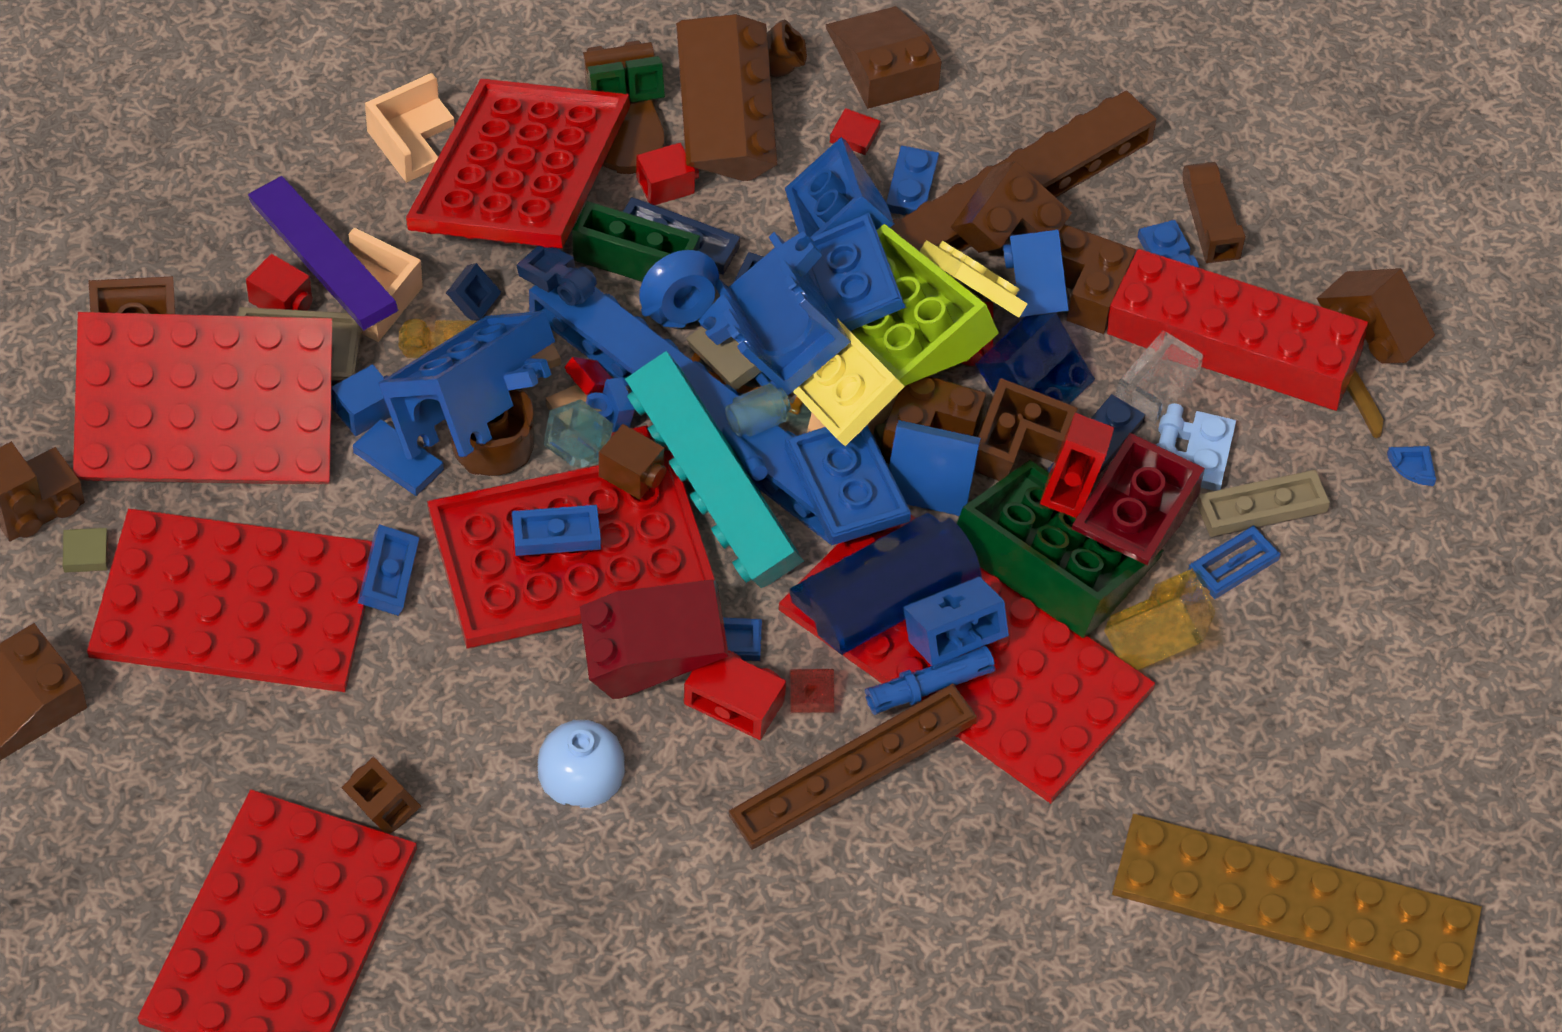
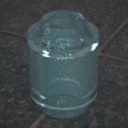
(758, 410)

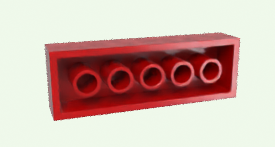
(1240, 328)

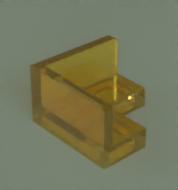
(1164, 624)

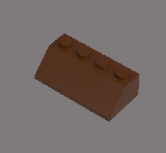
(727, 96)

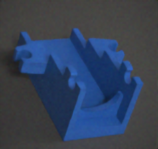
(778, 314)
(467, 380)

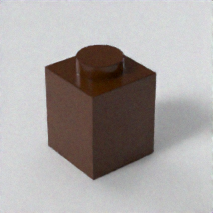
(632, 462)

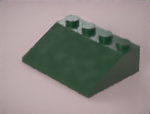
(1042, 555)

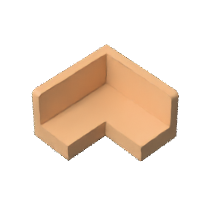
(404, 120)
(393, 269)

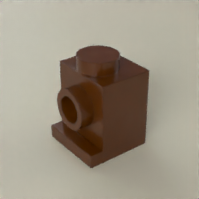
(380, 796)

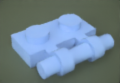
(1208, 441)

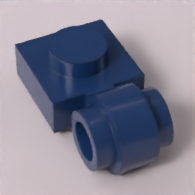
(552, 267)

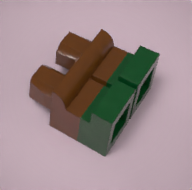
(624, 70)

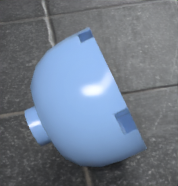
(581, 764)

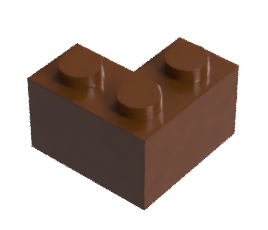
(1007, 204)
(1094, 272)
(1388, 304)
(935, 405)
(1022, 421)
(35, 491)

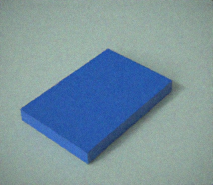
(855, 273)
(847, 484)

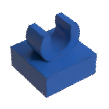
(613, 403)

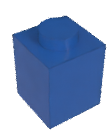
(360, 400)

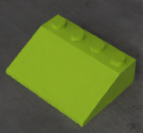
(940, 320)

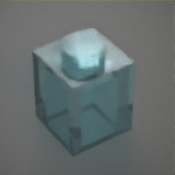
(577, 433)

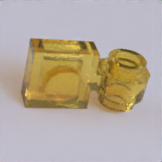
(415, 332)

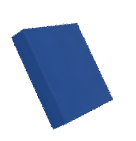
(933, 466)

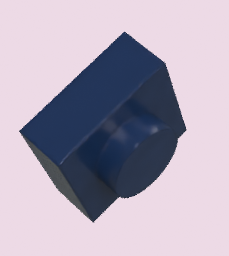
(473, 292)

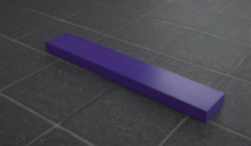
(323, 253)

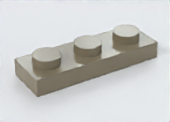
(1262, 503)

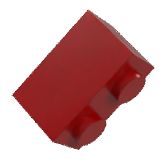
(1077, 465)
(736, 694)

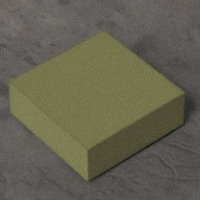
(85, 550)

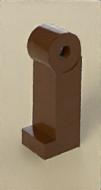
(1212, 212)

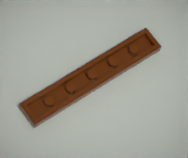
(852, 766)

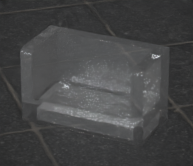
(1160, 377)

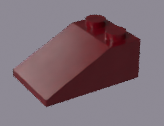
(1140, 499)
(652, 635)

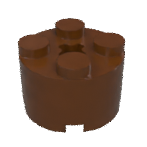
(510, 442)

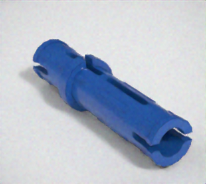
(914, 685)

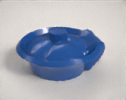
(679, 288)

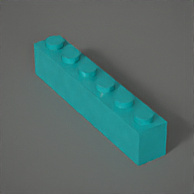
(713, 470)

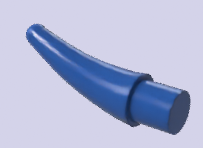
(749, 458)

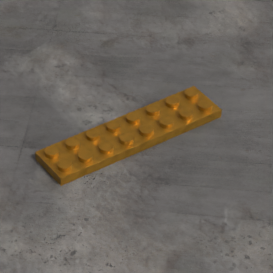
(1298, 901)

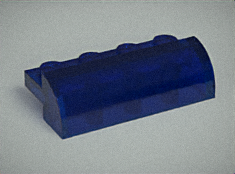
(872, 586)

